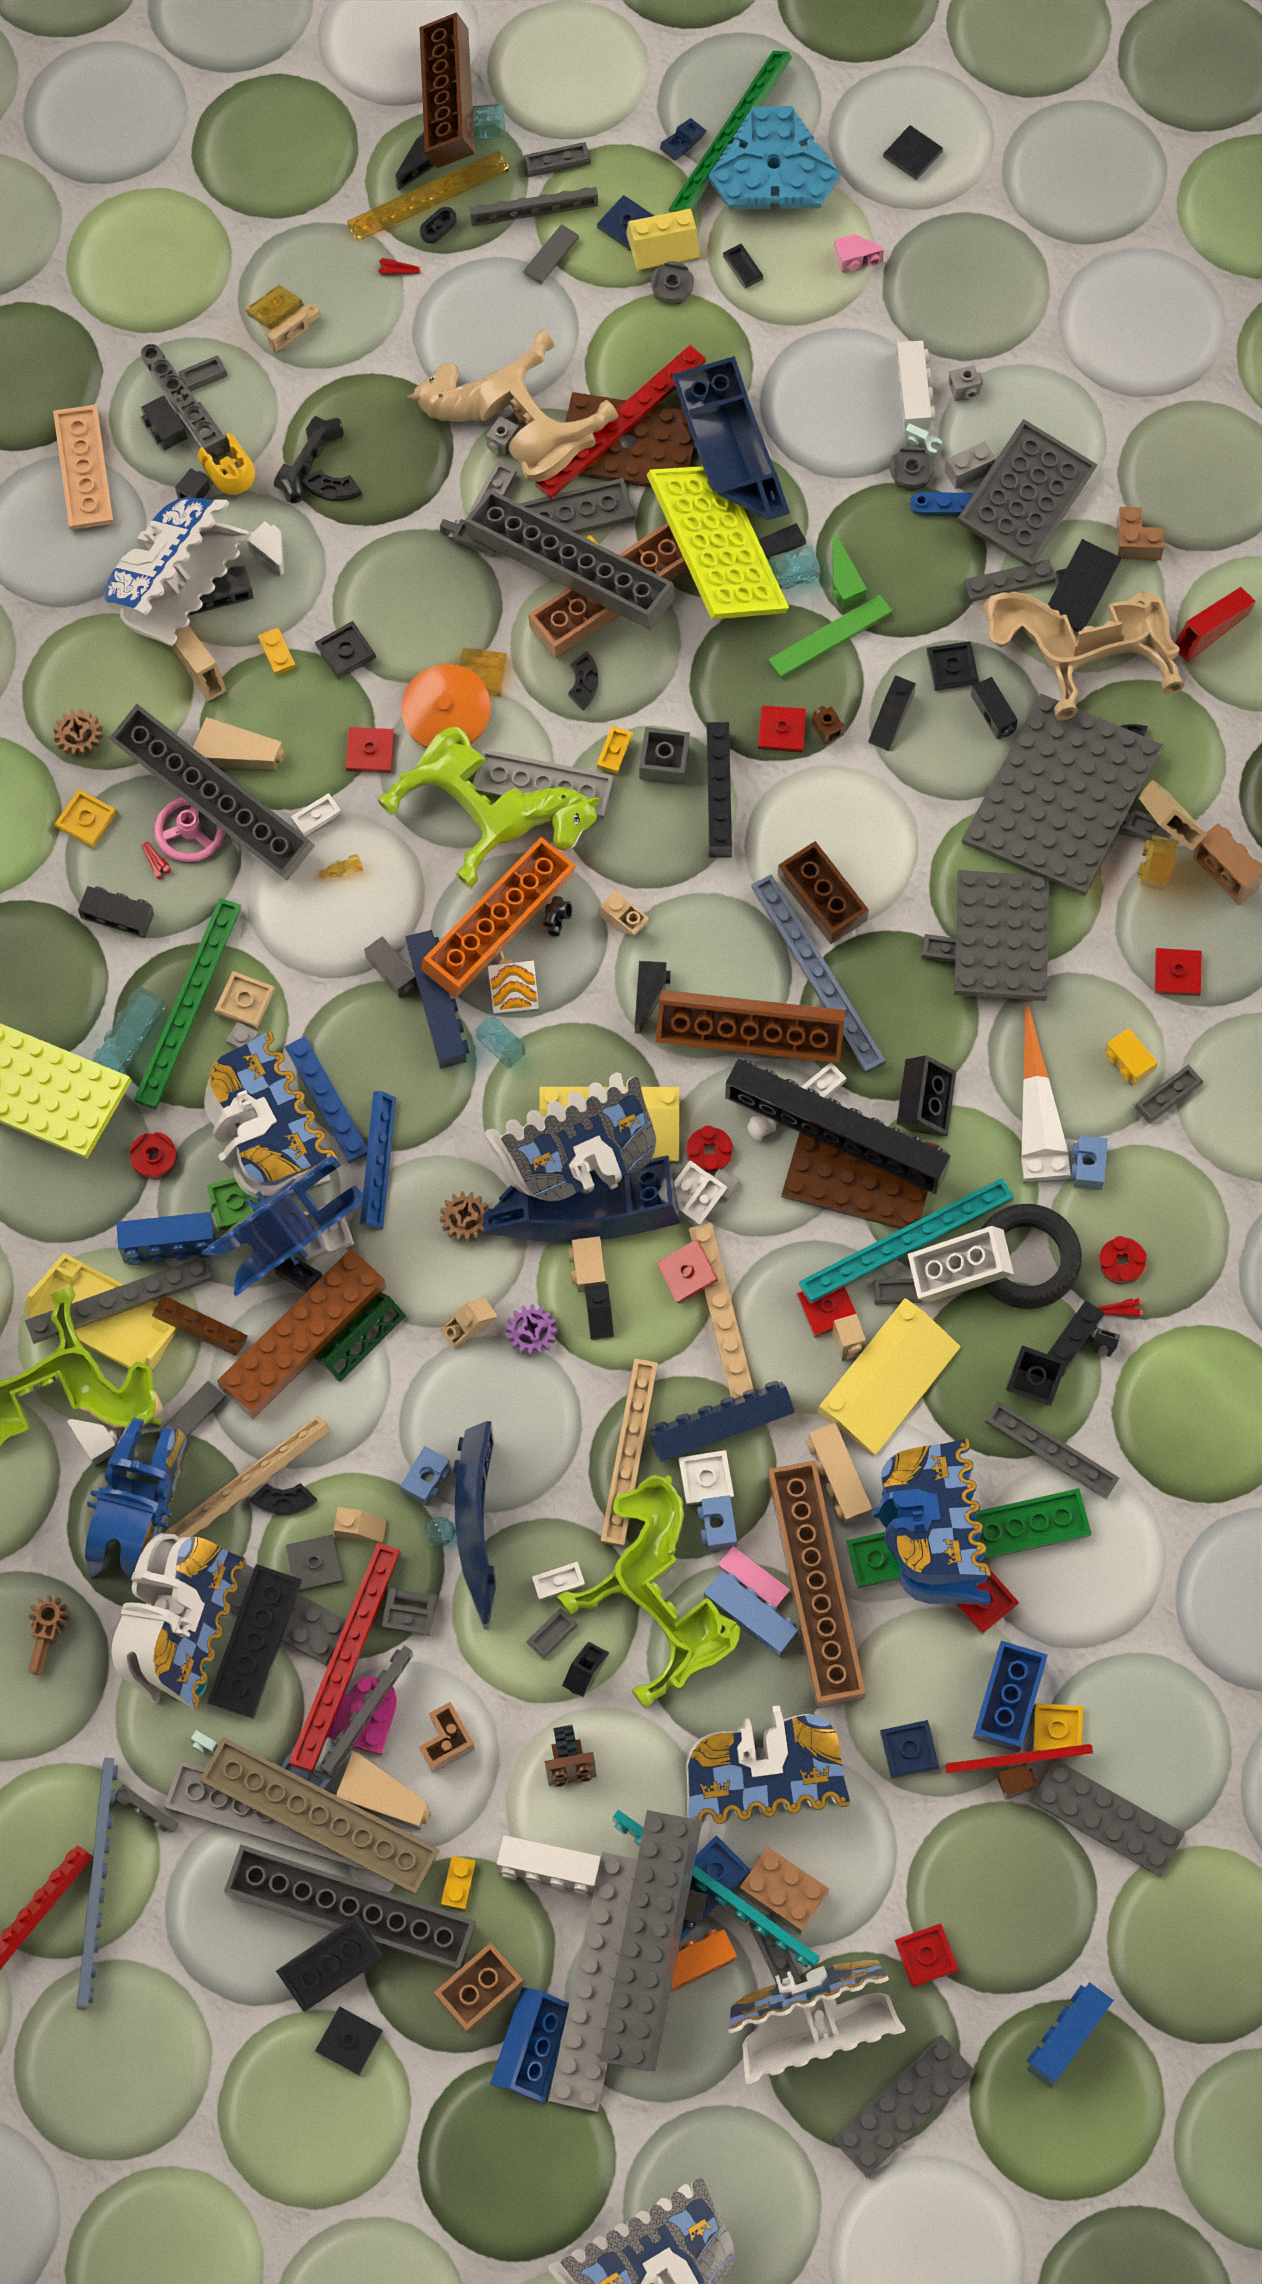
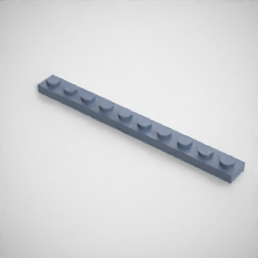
(817, 971)
(96, 1893)

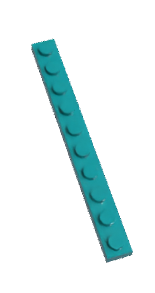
(905, 1240)
(726, 1898)

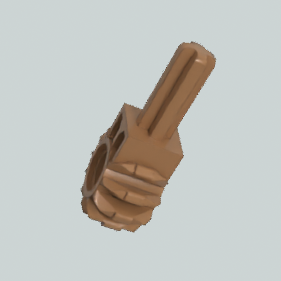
(45, 1631)

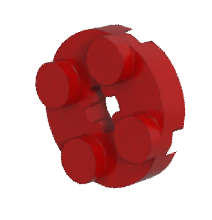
(706, 1137)
(157, 1167)
(1121, 1247)

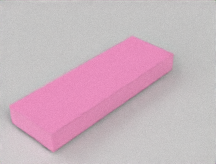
(754, 1577)

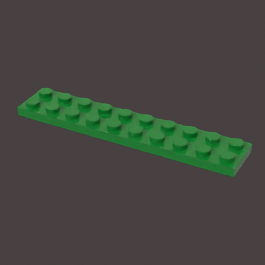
(1005, 1531)

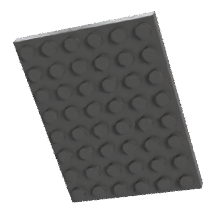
(1062, 795)

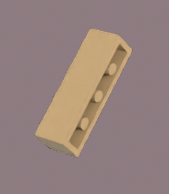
(839, 1473)

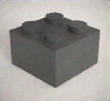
(664, 755)

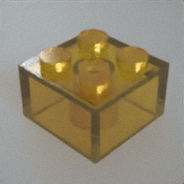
(1159, 861)

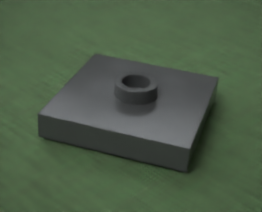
(315, 1562)

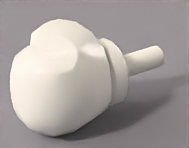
(761, 1126)

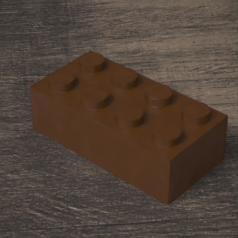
(823, 892)

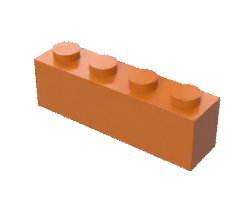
(702, 1958)

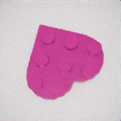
(377, 1730)

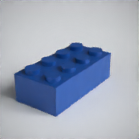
(165, 1237)
(1010, 1696)
(1070, 2034)

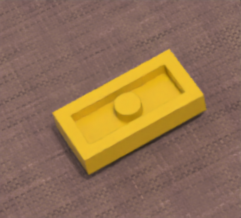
(276, 651)
(614, 750)
(458, 1883)

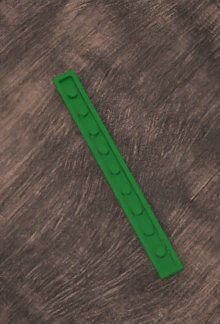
(753, 97)
(187, 1004)

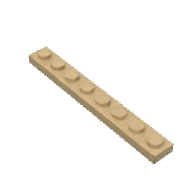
(723, 1317)
(629, 1447)
(251, 1478)

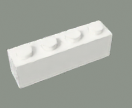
(914, 384)

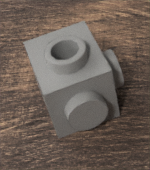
(965, 382)
(501, 435)

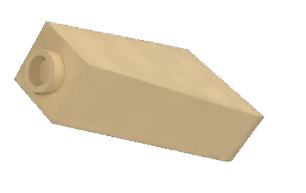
(198, 663)
(237, 748)
(1171, 815)
(381, 1794)

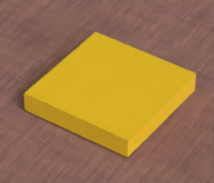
(85, 818)
(1056, 1726)

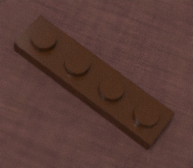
(200, 1325)

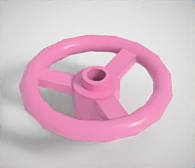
(189, 828)

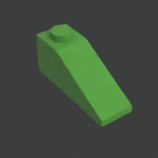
(846, 582)

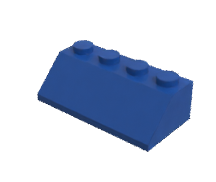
(531, 2045)

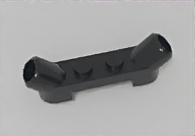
(318, 432)

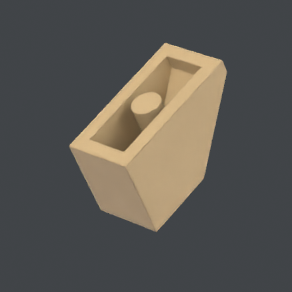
(359, 1526)

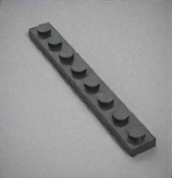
(124, 1298)

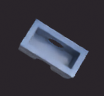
(1089, 1175)
(426, 1462)
(717, 1509)

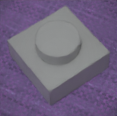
(241, 1035)

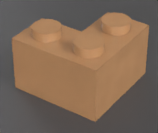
(1135, 540)
(452, 1739)

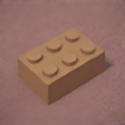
(1229, 863)
(784, 1890)
(479, 1988)

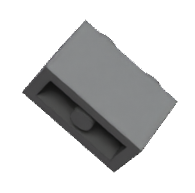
(969, 465)

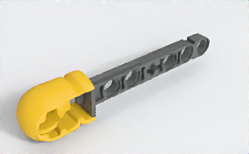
(212, 445)

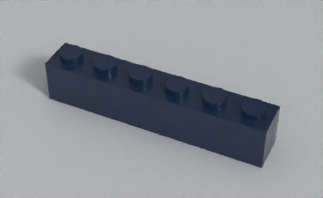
(437, 1005)
(721, 1421)

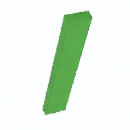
(830, 636)

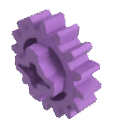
(523, 1334)

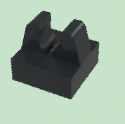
(1106, 1338)

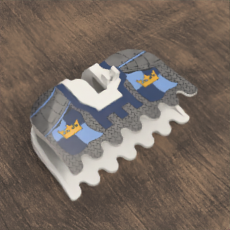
(597, 1132)
(667, 2245)

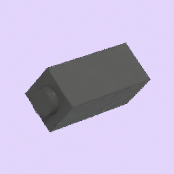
(390, 967)

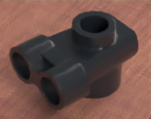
(555, 913)

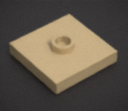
(244, 1000)

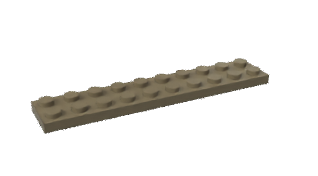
(319, 1815)

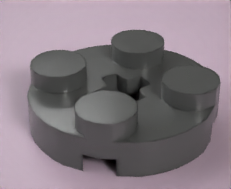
(666, 292)
(912, 479)

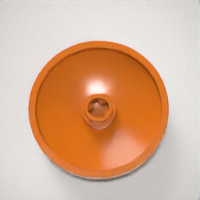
(445, 699)

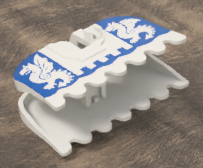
(173, 567)

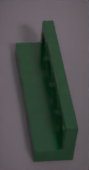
(354, 1330)

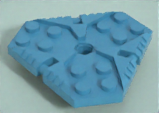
(773, 164)

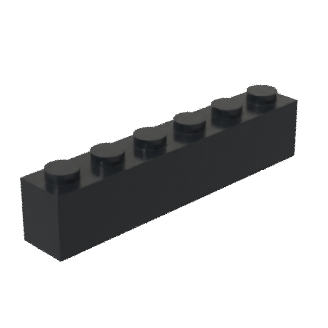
(719, 789)

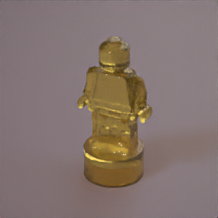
(338, 868)

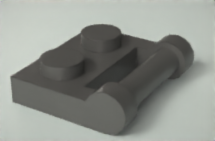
(408, 1618)

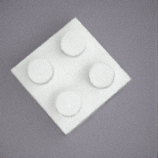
(705, 1476)

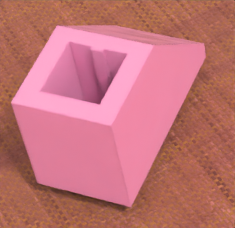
(857, 252)

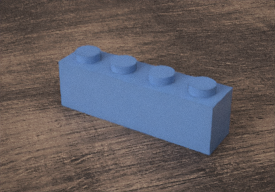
(751, 1614)

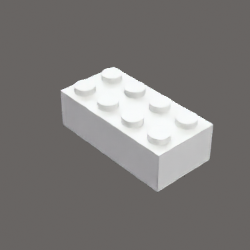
(960, 1264)
(548, 1865)

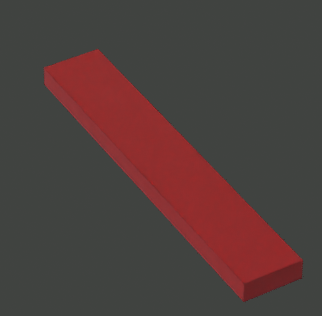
(1019, 1758)

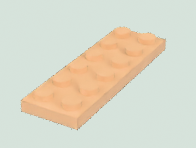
(83, 467)

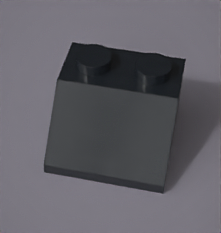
(1036, 1375)

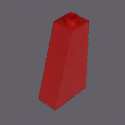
(1213, 623)

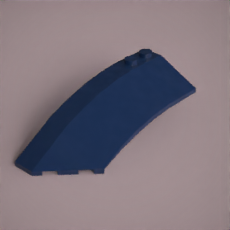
(729, 438)
(638, 1205)
(469, 1516)

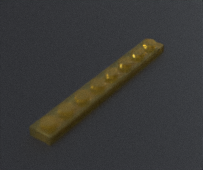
(427, 196)

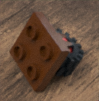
(569, 1761)

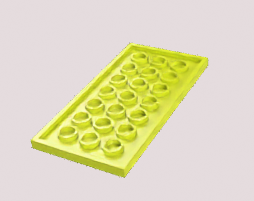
(717, 545)
(55, 1092)

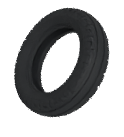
(1070, 1256)

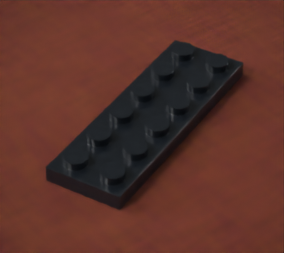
(255, 1641)

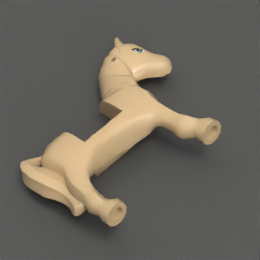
(542, 441)
(1130, 630)

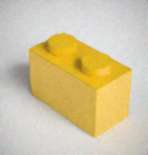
(1130, 1057)

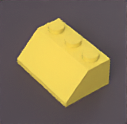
(663, 239)

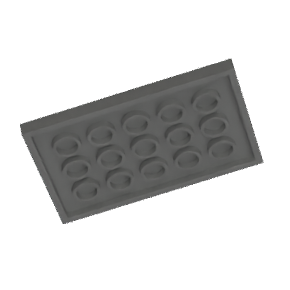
(1027, 493)
(1001, 935)

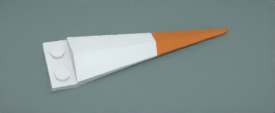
(1043, 1142)

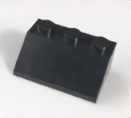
(926, 1096)

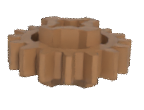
(66, 733)
(455, 1213)

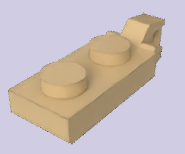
(292, 328)

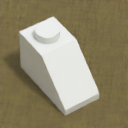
(268, 546)
(94, 1439)

